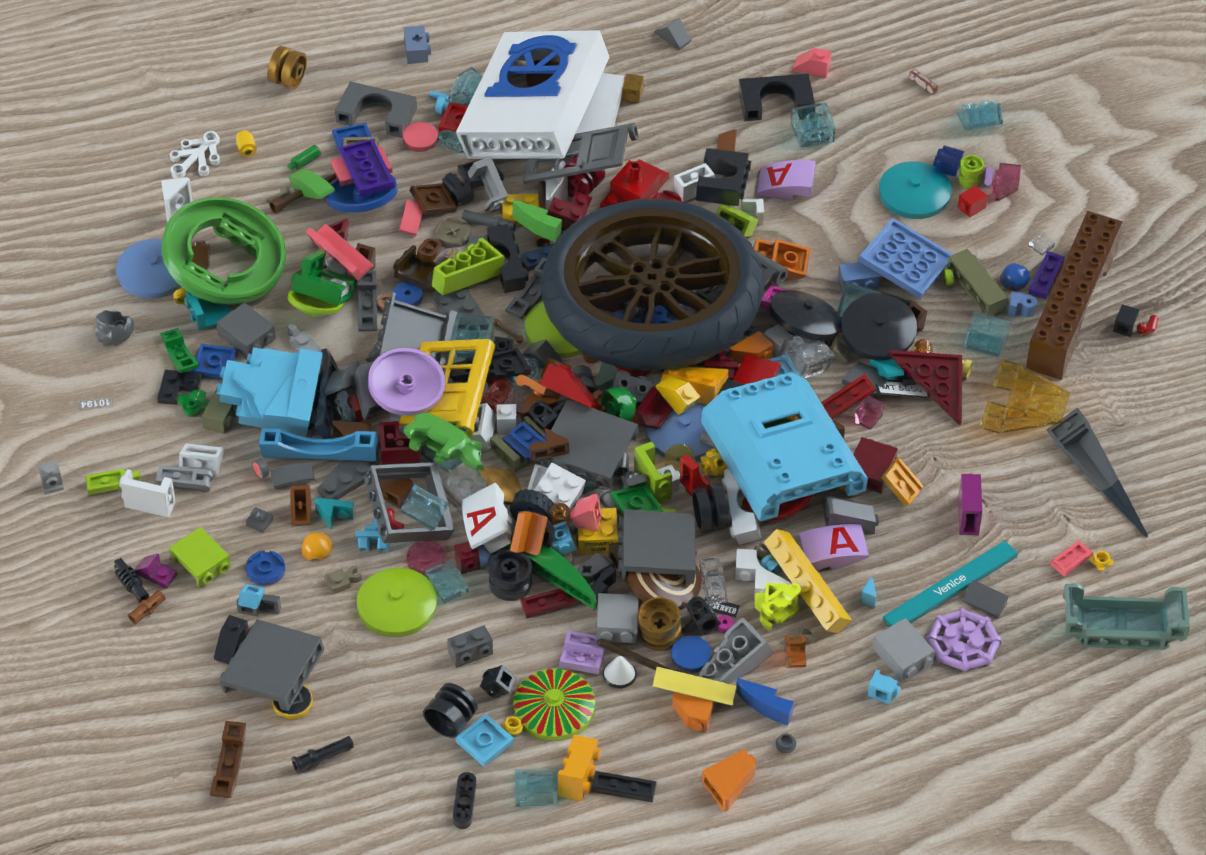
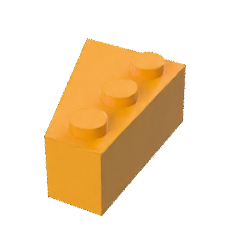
(705, 381)

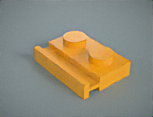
(902, 482)

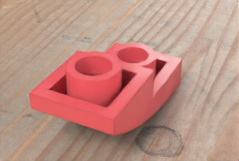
(410, 218)

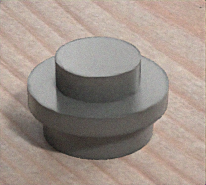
(786, 743)

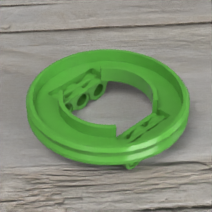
(244, 228)

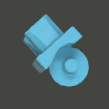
(368, 535)

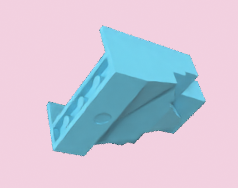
(272, 388)

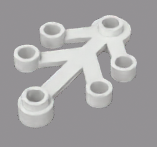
(209, 140)

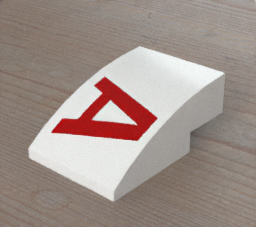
(484, 515)

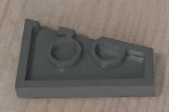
(343, 479)

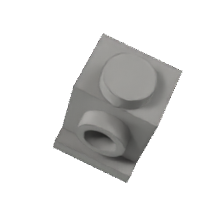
(50, 477)

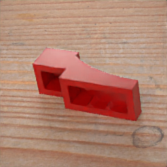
(690, 475)

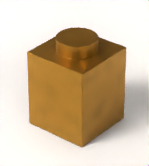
(632, 88)

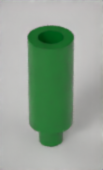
(304, 157)

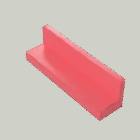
(340, 251)

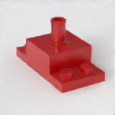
(635, 182)

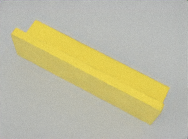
(694, 686)

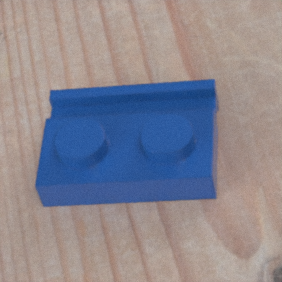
(520, 438)

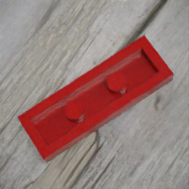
(848, 396)

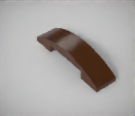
(229, 760)

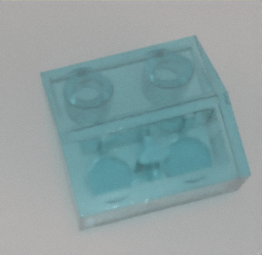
(465, 86)
(980, 116)
(987, 333)

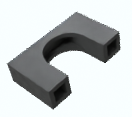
(361, 96)

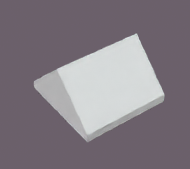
(176, 194)

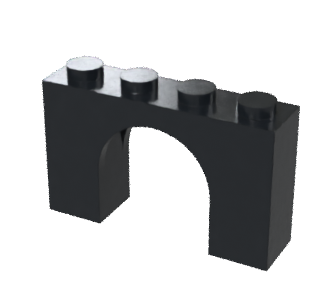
(752, 90)
(724, 190)

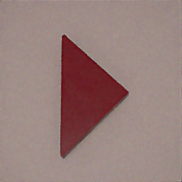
(937, 375)

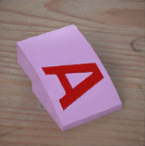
(786, 179)
(834, 545)

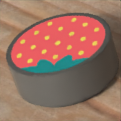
(260, 468)

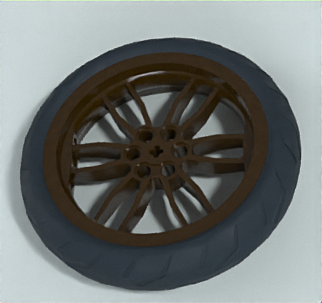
(652, 284)

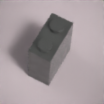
(246, 329)

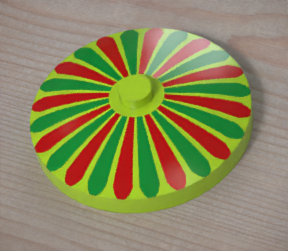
(554, 704)

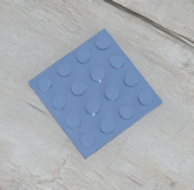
(905, 258)

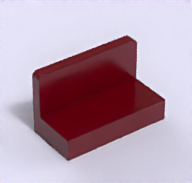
(653, 410)

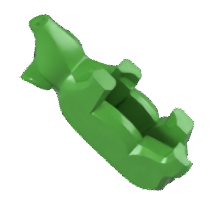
(444, 439)

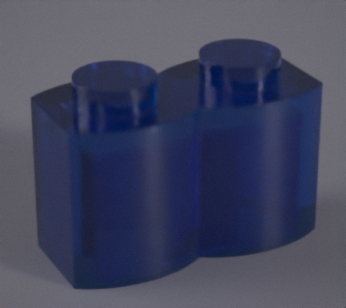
(948, 160)

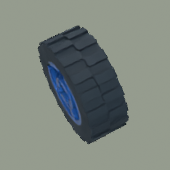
(530, 499)

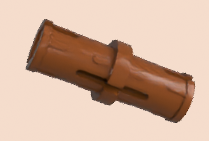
(146, 607)

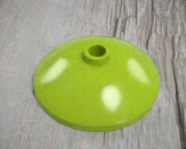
(311, 306)

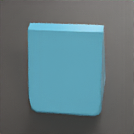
(868, 594)
(250, 596)

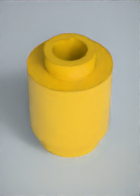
(246, 143)

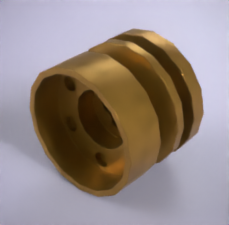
(659, 623)

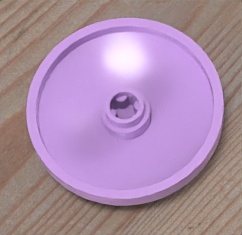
(406, 381)

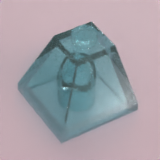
(536, 787)

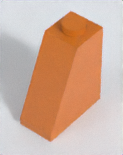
(729, 778)

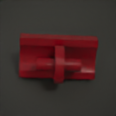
(723, 362)

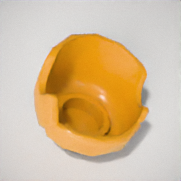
(316, 546)

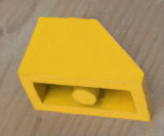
(678, 394)

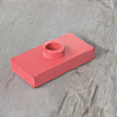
(1071, 558)

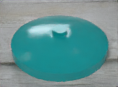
(915, 190)

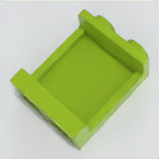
(645, 464)
(200, 556)

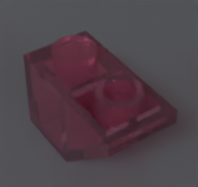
(1007, 180)

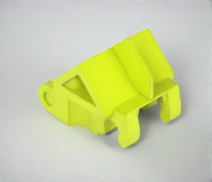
(777, 603)

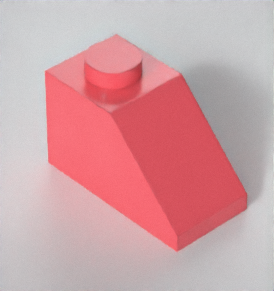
(814, 62)
(587, 513)

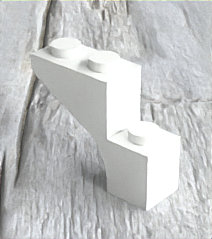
(750, 570)

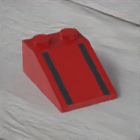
(563, 381)

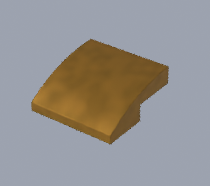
(504, 479)

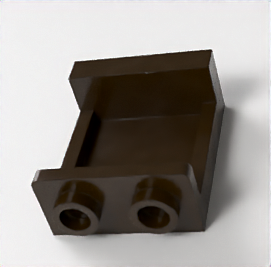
(413, 271)

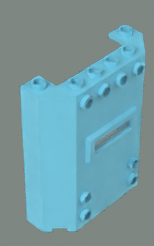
(786, 458)

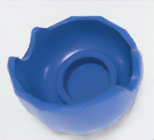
(1015, 276)

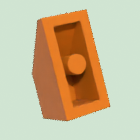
(754, 345)
(693, 711)

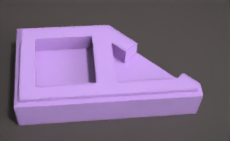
(988, 176)

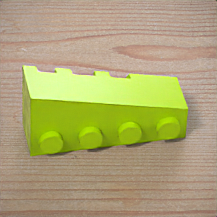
(468, 268)

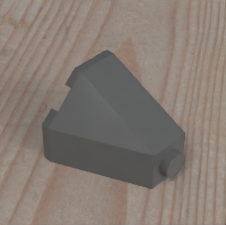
(844, 511)

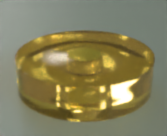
(676, 451)

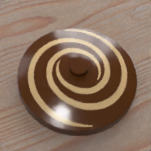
(664, 585)

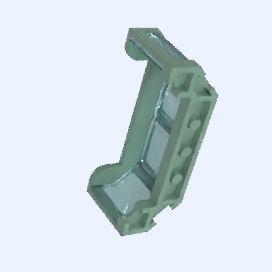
(1126, 621)

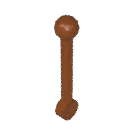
(519, 339)

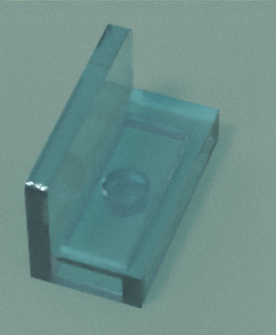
(424, 507)

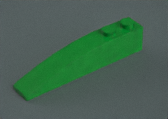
(561, 573)

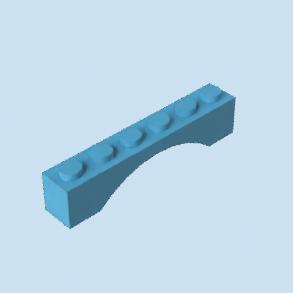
(282, 444)

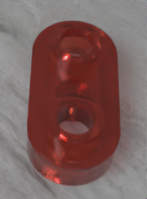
(497, 394)

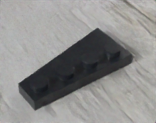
(503, 364)

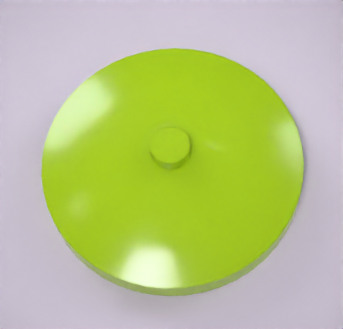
(539, 327)
(396, 602)

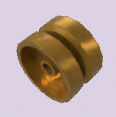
(287, 67)

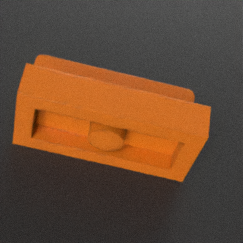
(528, 533)

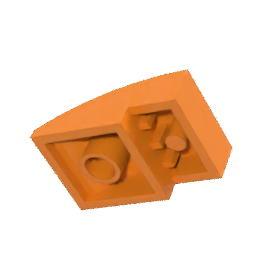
(787, 254)

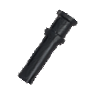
(314, 757)

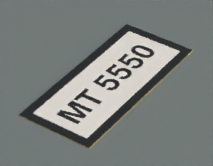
(895, 387)

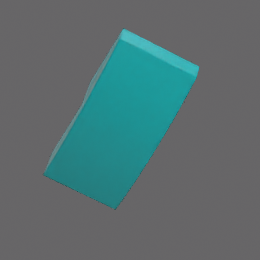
(887, 368)

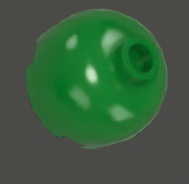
(619, 403)

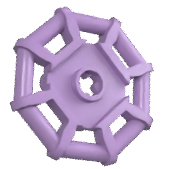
(968, 631)

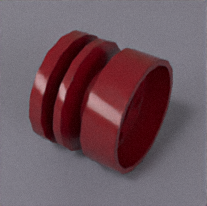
(583, 182)

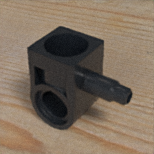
(548, 416)
(702, 616)

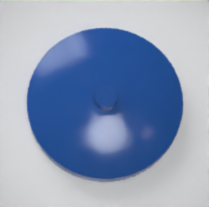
(347, 198)

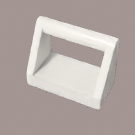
(197, 457)

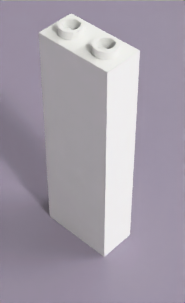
(602, 107)

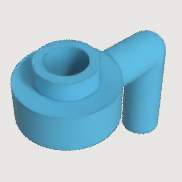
(441, 103)

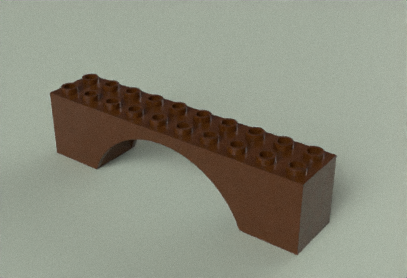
(1067, 304)

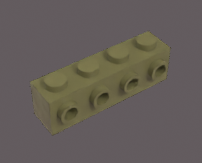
(977, 282)

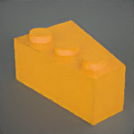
(578, 768)

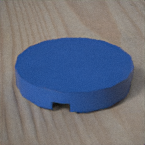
(265, 568)
(691, 653)

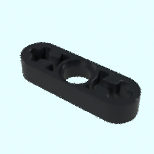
(469, 807)

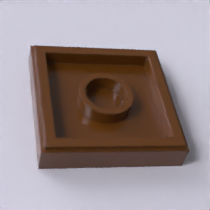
(433, 198)

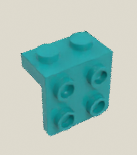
(205, 312)

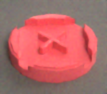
(420, 136)

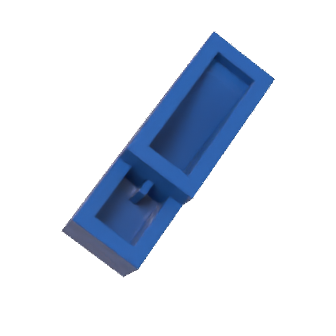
(765, 701)

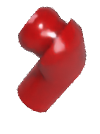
(1145, 329)

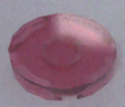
(425, 556)

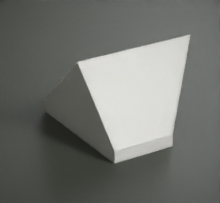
(556, 188)

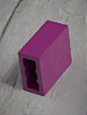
(970, 504)

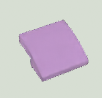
(581, 653)

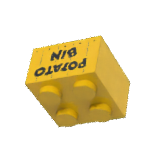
(599, 541)

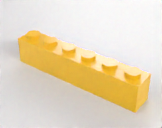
(813, 587)

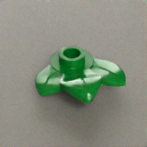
(193, 403)

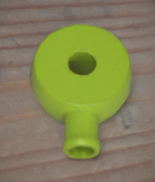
(948, 277)

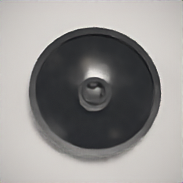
(805, 315)
(877, 325)

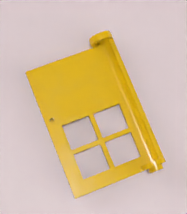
(460, 400)

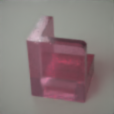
(869, 412)

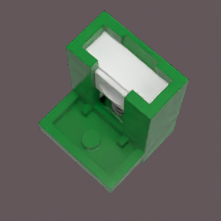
(320, 282)

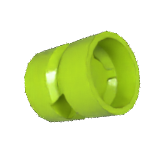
(971, 171)

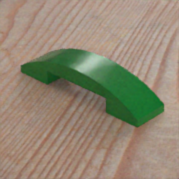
(178, 351)

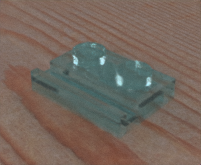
(447, 581)

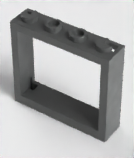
(430, 473)

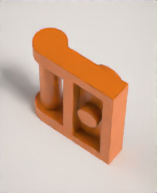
(534, 385)

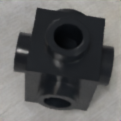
(497, 681)

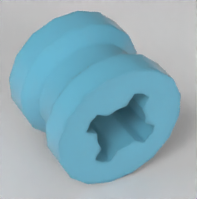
(771, 565)

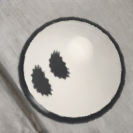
(619, 673)

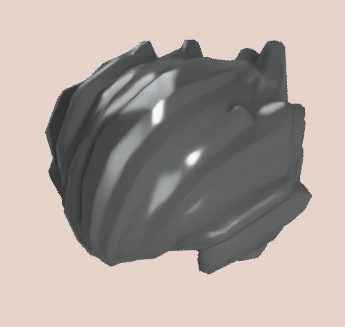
(113, 327)

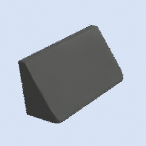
(985, 599)

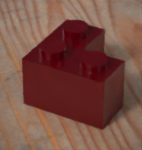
(570, 212)
(395, 448)

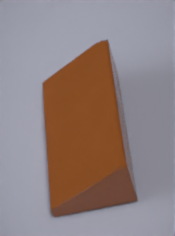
(727, 140)

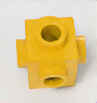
(713, 463)

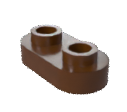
(429, 250)

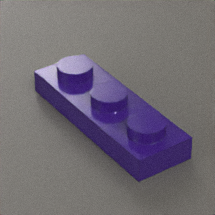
(1046, 274)

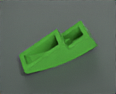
(310, 184)
(537, 220)

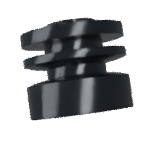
(450, 710)

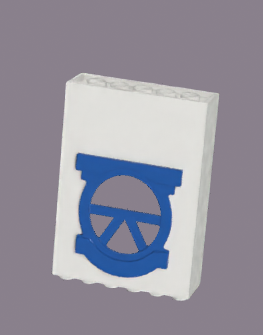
(536, 119)

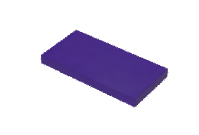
(366, 167)

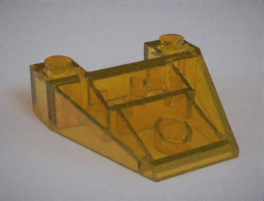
(1030, 404)

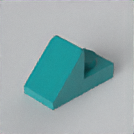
(329, 509)

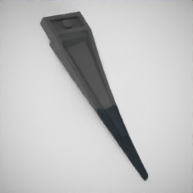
(1083, 448)

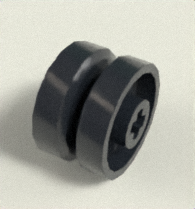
(710, 507)
(510, 575)

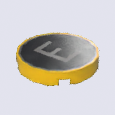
(299, 707)

